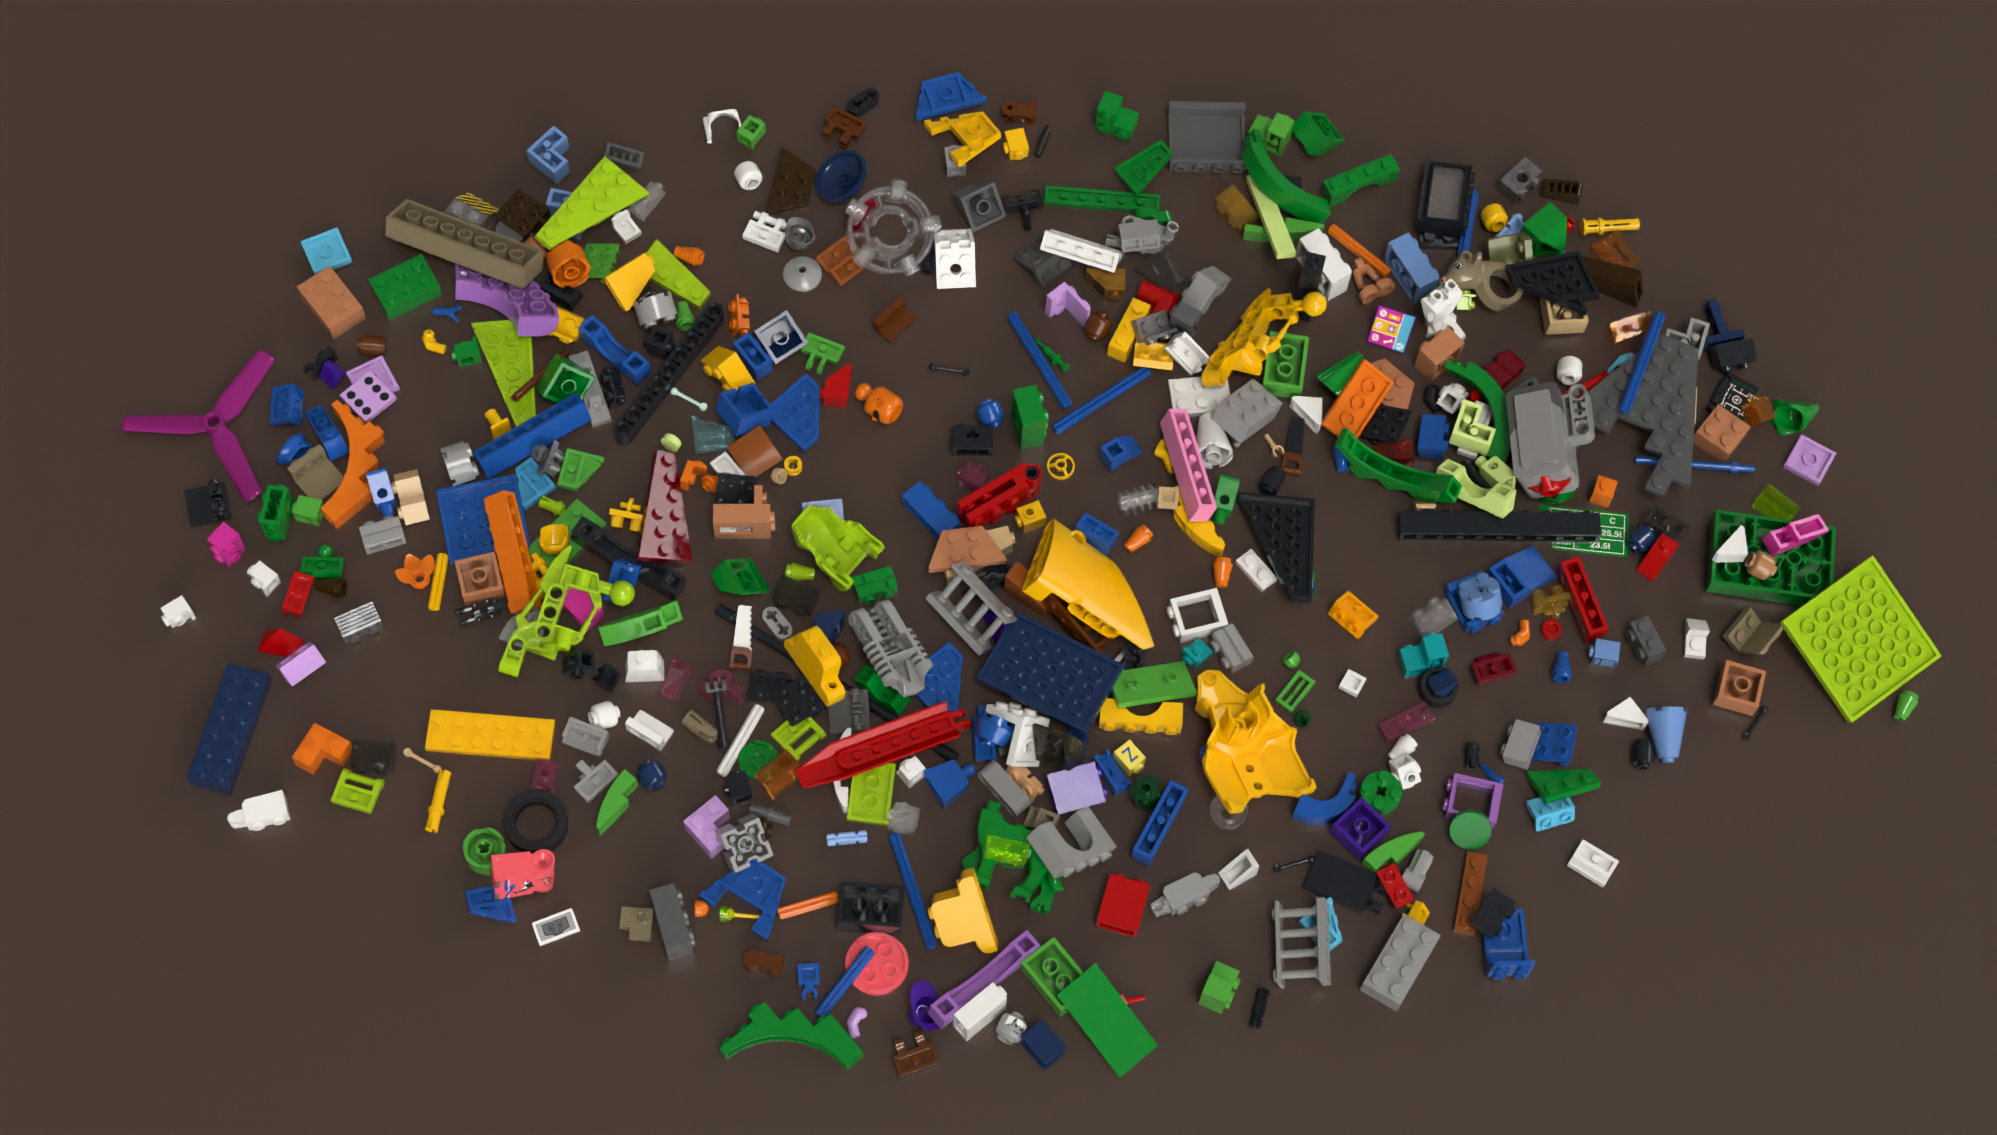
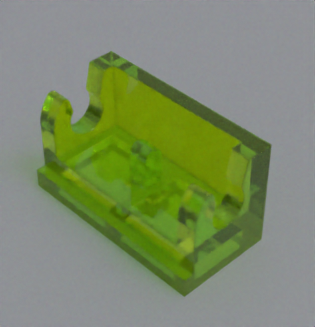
(1775, 504)
(1006, 850)

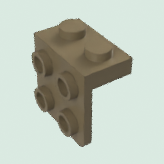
(315, 474)

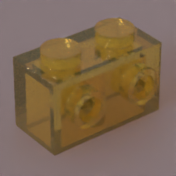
(1236, 207)

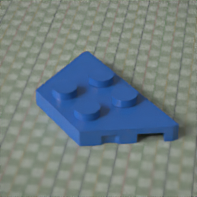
(947, 95)

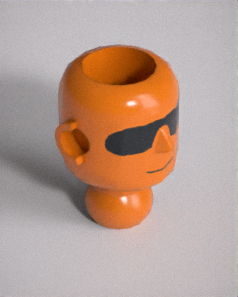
(880, 403)

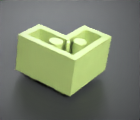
(1469, 433)

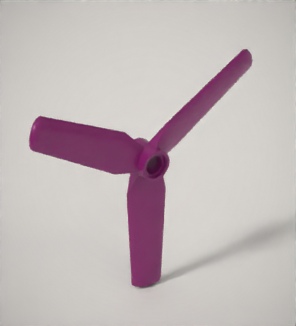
(225, 410)

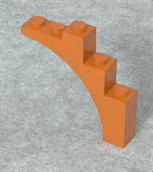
(354, 490)

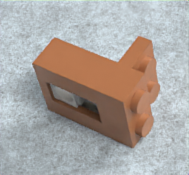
(744, 520)

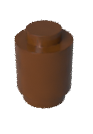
(372, 345)

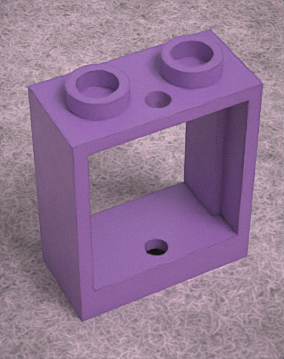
(1475, 784)

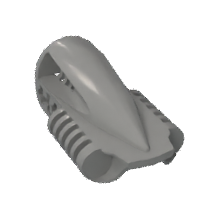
(898, 655)

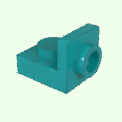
(1196, 653)

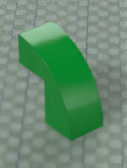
(885, 696)

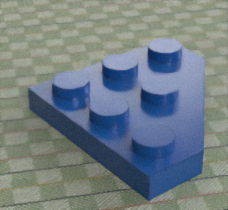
(798, 413)
(943, 679)

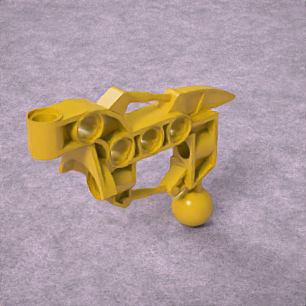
(1248, 343)

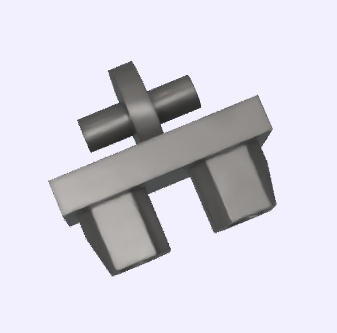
(548, 458)

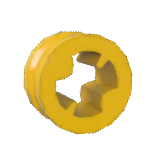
(793, 459)

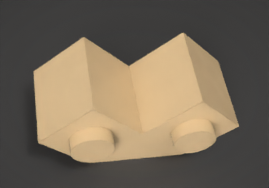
(411, 497)

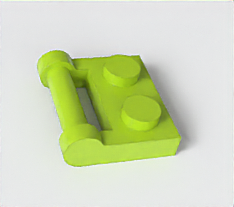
(787, 735)
(356, 797)

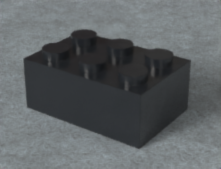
(870, 908)

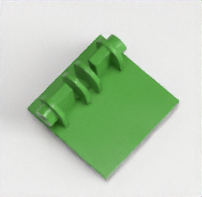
(601, 259)

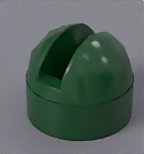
(1298, 718)

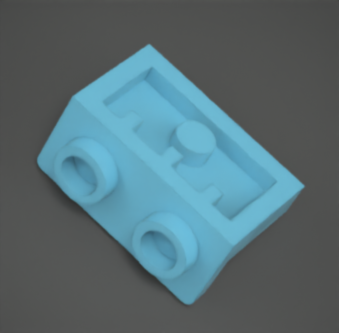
(1550, 814)

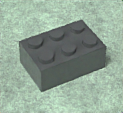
(672, 921)

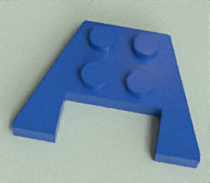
(755, 885)

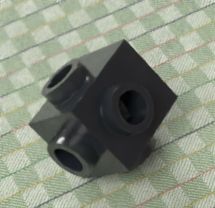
(578, 663)

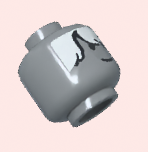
(1011, 1028)

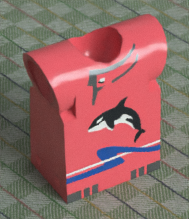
(522, 873)

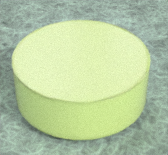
(671, 442)

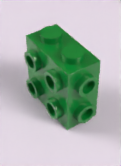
(276, 512)

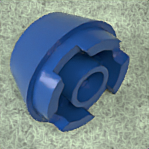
(994, 730)

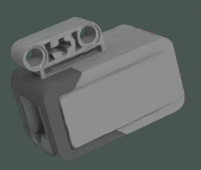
(1544, 436)

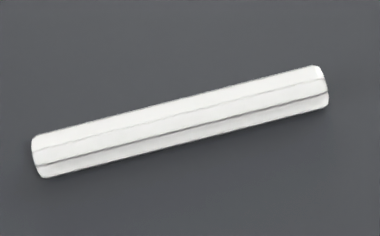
(740, 740)

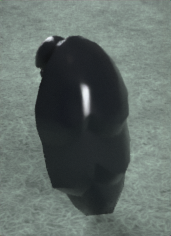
(1131, 656)

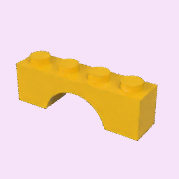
(1165, 719)

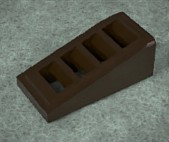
(1562, 184)

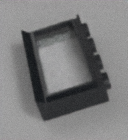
(1445, 198)

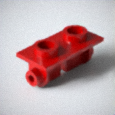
(1395, 886)

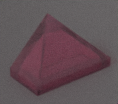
(675, 679)

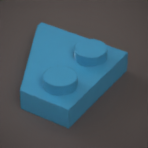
(532, 485)

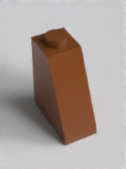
(1013, 587)

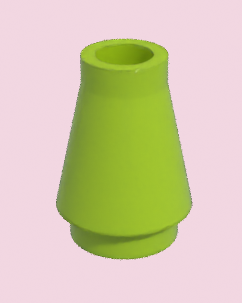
(799, 572)

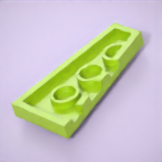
(676, 277)

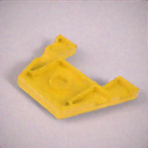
(971, 129)

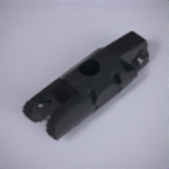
(492, 610)

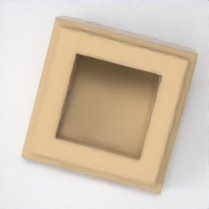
(1420, 506)

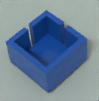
(747, 411)

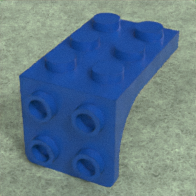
(1508, 952)

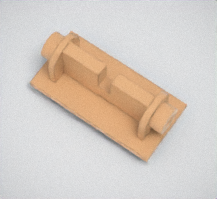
(1031, 786)

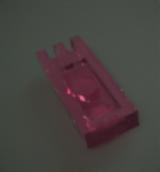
(1405, 722)

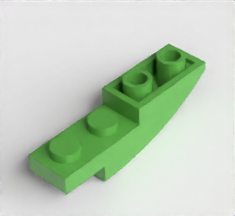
(640, 624)

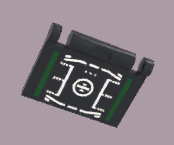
(1732, 394)

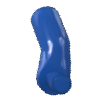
(1491, 774)

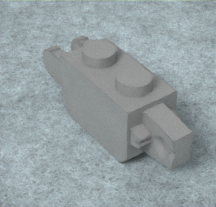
(1185, 893)

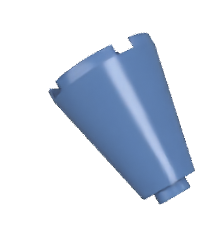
(1666, 731)

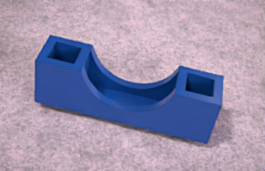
(627, 362)

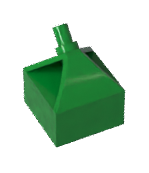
(1547, 231)

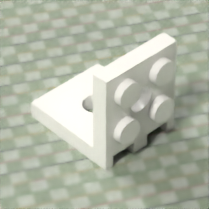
(951, 248)
(1023, 732)

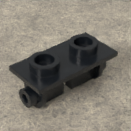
(610, 378)

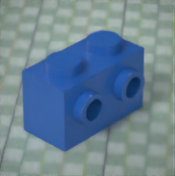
(753, 356)
(1433, 437)

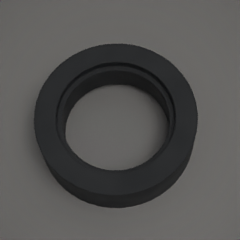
(528, 799)

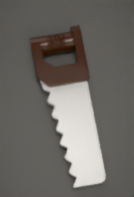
(742, 639)

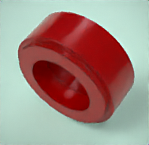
(1551, 630)

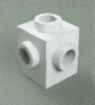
(1447, 398)
(1405, 770)

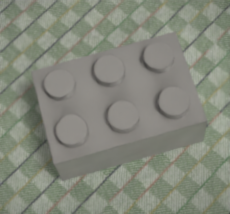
(1246, 411)

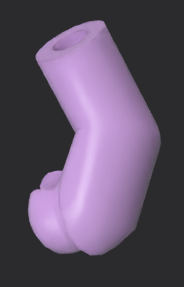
(853, 1019)

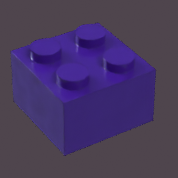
(1360, 829)

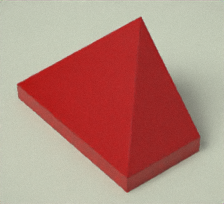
(279, 643)

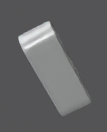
(1004, 788)

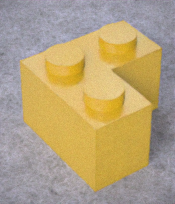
(727, 368)

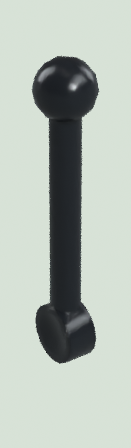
(965, 372)
(1747, 735)
(1277, 868)

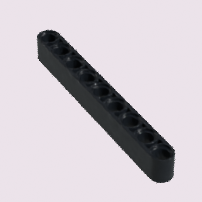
(667, 382)

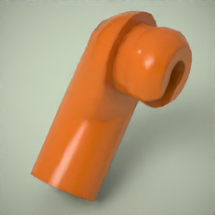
(1523, 635)

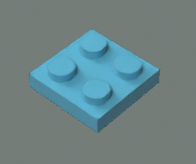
(326, 250)

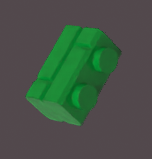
(875, 585)

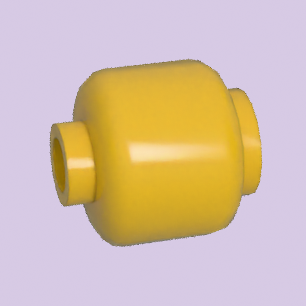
(1494, 217)

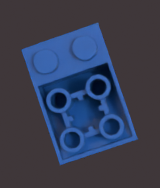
(1521, 575)

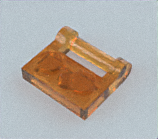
(1606, 252)

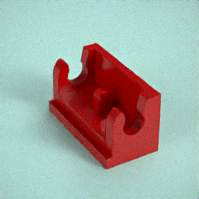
(297, 594)

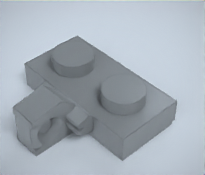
(594, 779)

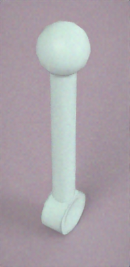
(703, 406)

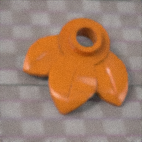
(416, 568)

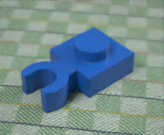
(808, 977)

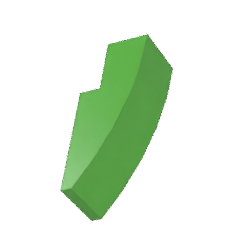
(616, 801)
(1392, 851)

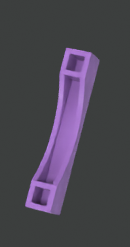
(996, 971)

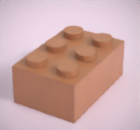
(331, 302)

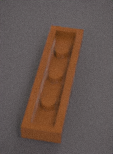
(1470, 892)

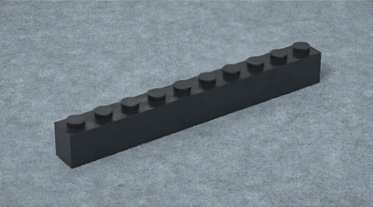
(1486, 527)

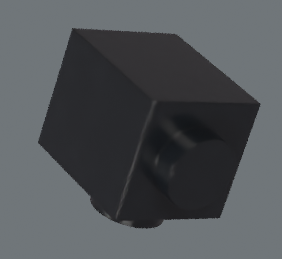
(738, 788)

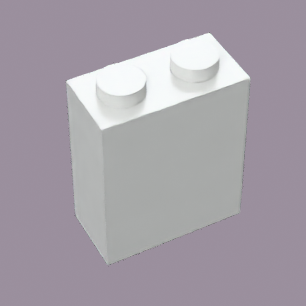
(980, 1011)

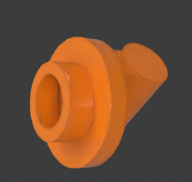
(709, 483)

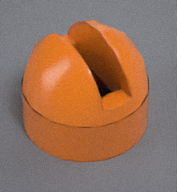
(700, 908)

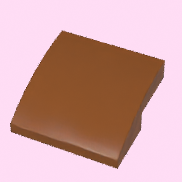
(838, 262)
(754, 452)

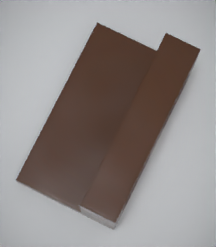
(894, 320)

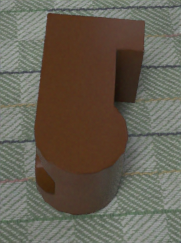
(1019, 112)
(764, 962)

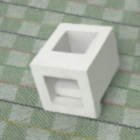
(263, 578)
(176, 612)
(911, 771)

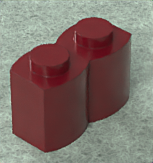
(1505, 368)

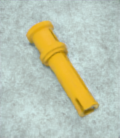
(1600, 228)

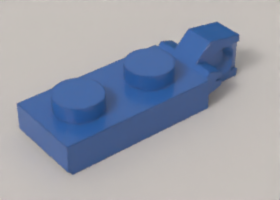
(982, 752)

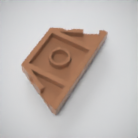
(1401, 390)
(965, 545)

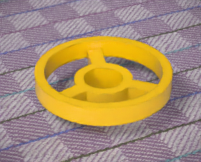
(1063, 469)

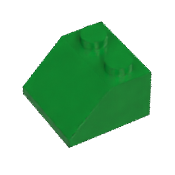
(1317, 133)
(563, 379)

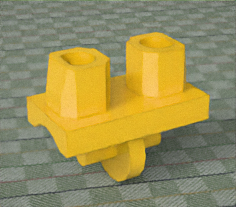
(618, 516)

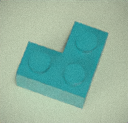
(1418, 659)

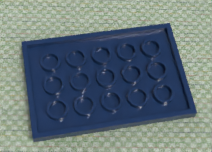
(1050, 673)

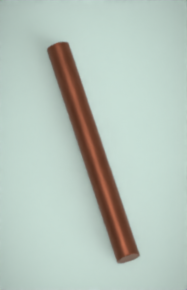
(534, 380)

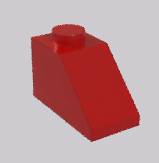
(837, 388)
(1657, 557)

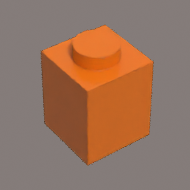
(1603, 491)

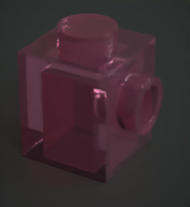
(973, 476)
(545, 775)

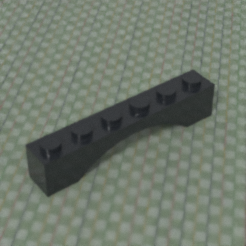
(605, 546)

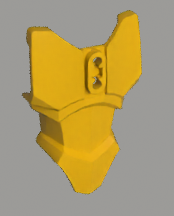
(1247, 738)

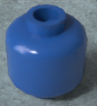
(990, 413)

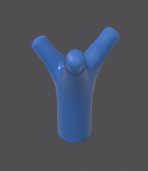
(449, 311)

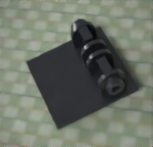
(1386, 424)
(735, 489)
(207, 503)
(798, 701)

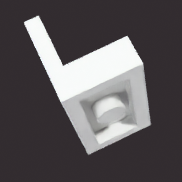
(649, 729)

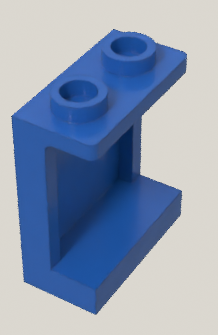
(1452, 594)

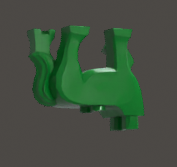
(993, 823)

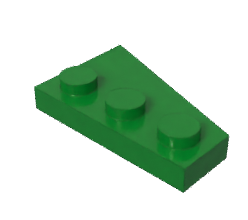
(1143, 166)
(1561, 784)

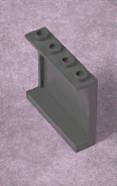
(1206, 136)

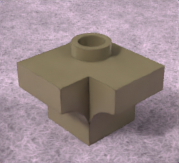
(1040, 816)
(639, 923)

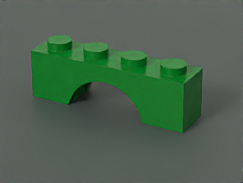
(1342, 186)

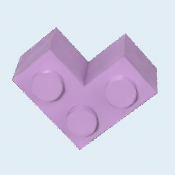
(703, 823)

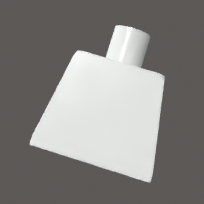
(644, 666)

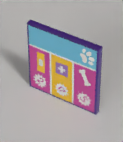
(1391, 329)

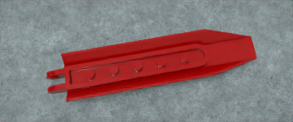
(882, 745)

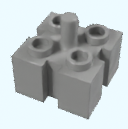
(744, 842)

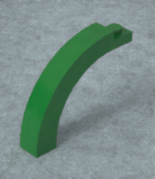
(1277, 186)
(1495, 398)

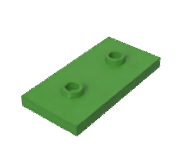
(1153, 685)

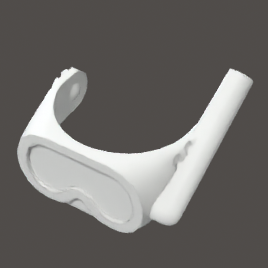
(713, 115)

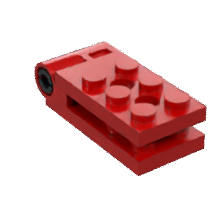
(1000, 496)

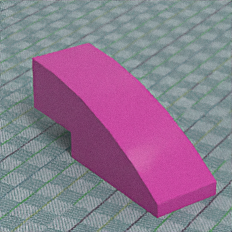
(1794, 534)

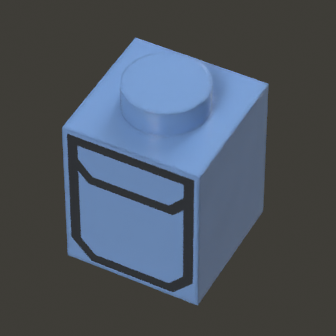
(1604, 653)

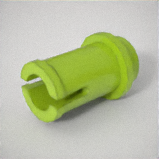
(553, 506)

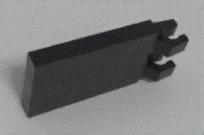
(1344, 883)

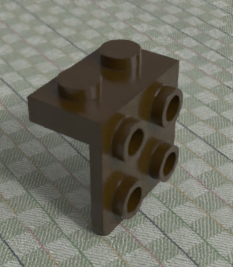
(523, 214)

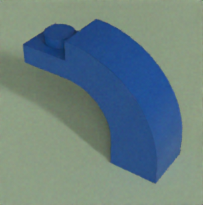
(1325, 812)

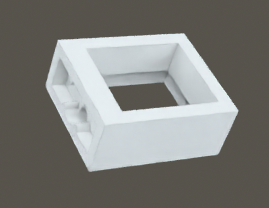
(1202, 631)

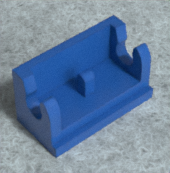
(1097, 533)
(623, 570)
(1112, 774)

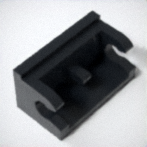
(564, 297)

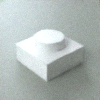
(1352, 683)

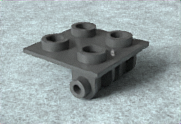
(850, 712)

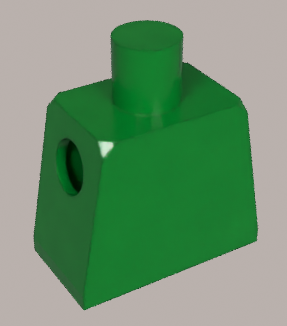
(1225, 493)

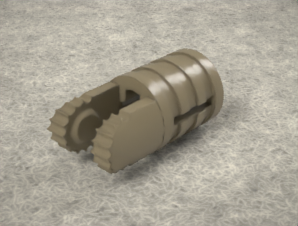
(700, 726)

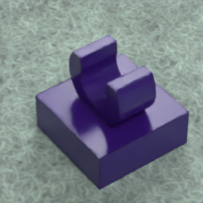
(331, 374)

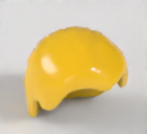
(554, 538)

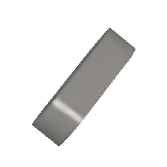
(780, 621)

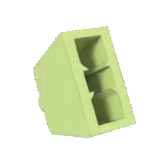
(1495, 471)

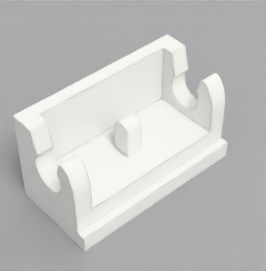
(1187, 353)

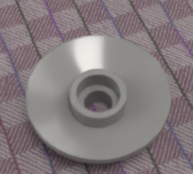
(802, 281)

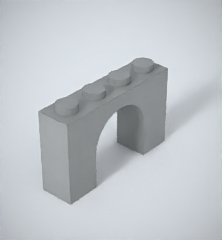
(1060, 856)

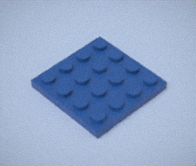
(465, 516)

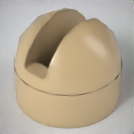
(782, 475)

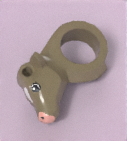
(1472, 273)

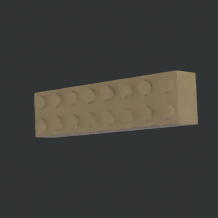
(464, 243)

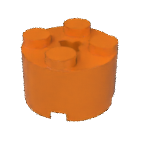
(568, 264)

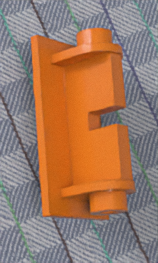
(739, 307)

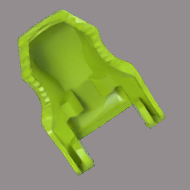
(834, 543)

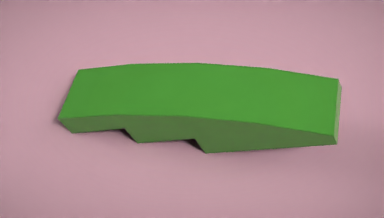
(1295, 227)

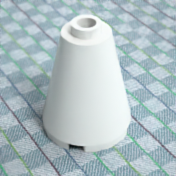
(1213, 442)

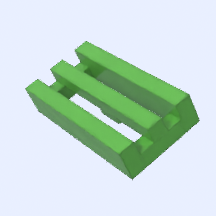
(1285, 705)

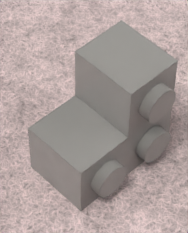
(1205, 288)
(1694, 334)

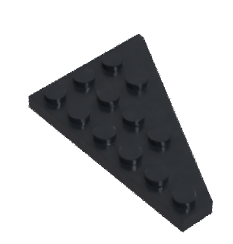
(1286, 536)

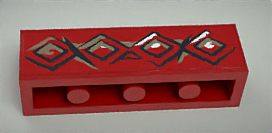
(1582, 600)

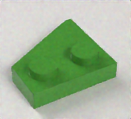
(578, 469)

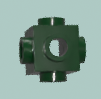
(1146, 792)

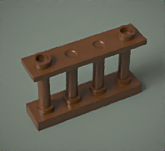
(1079, 633)

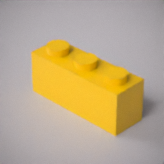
(1124, 336)

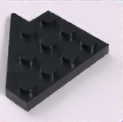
(1557, 279)

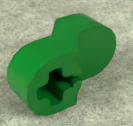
(1149, 213)

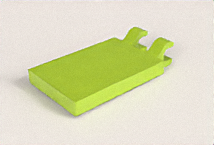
(871, 795)

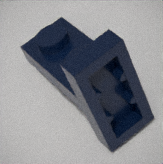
(1718, 327)

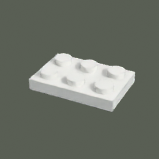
(1194, 396)

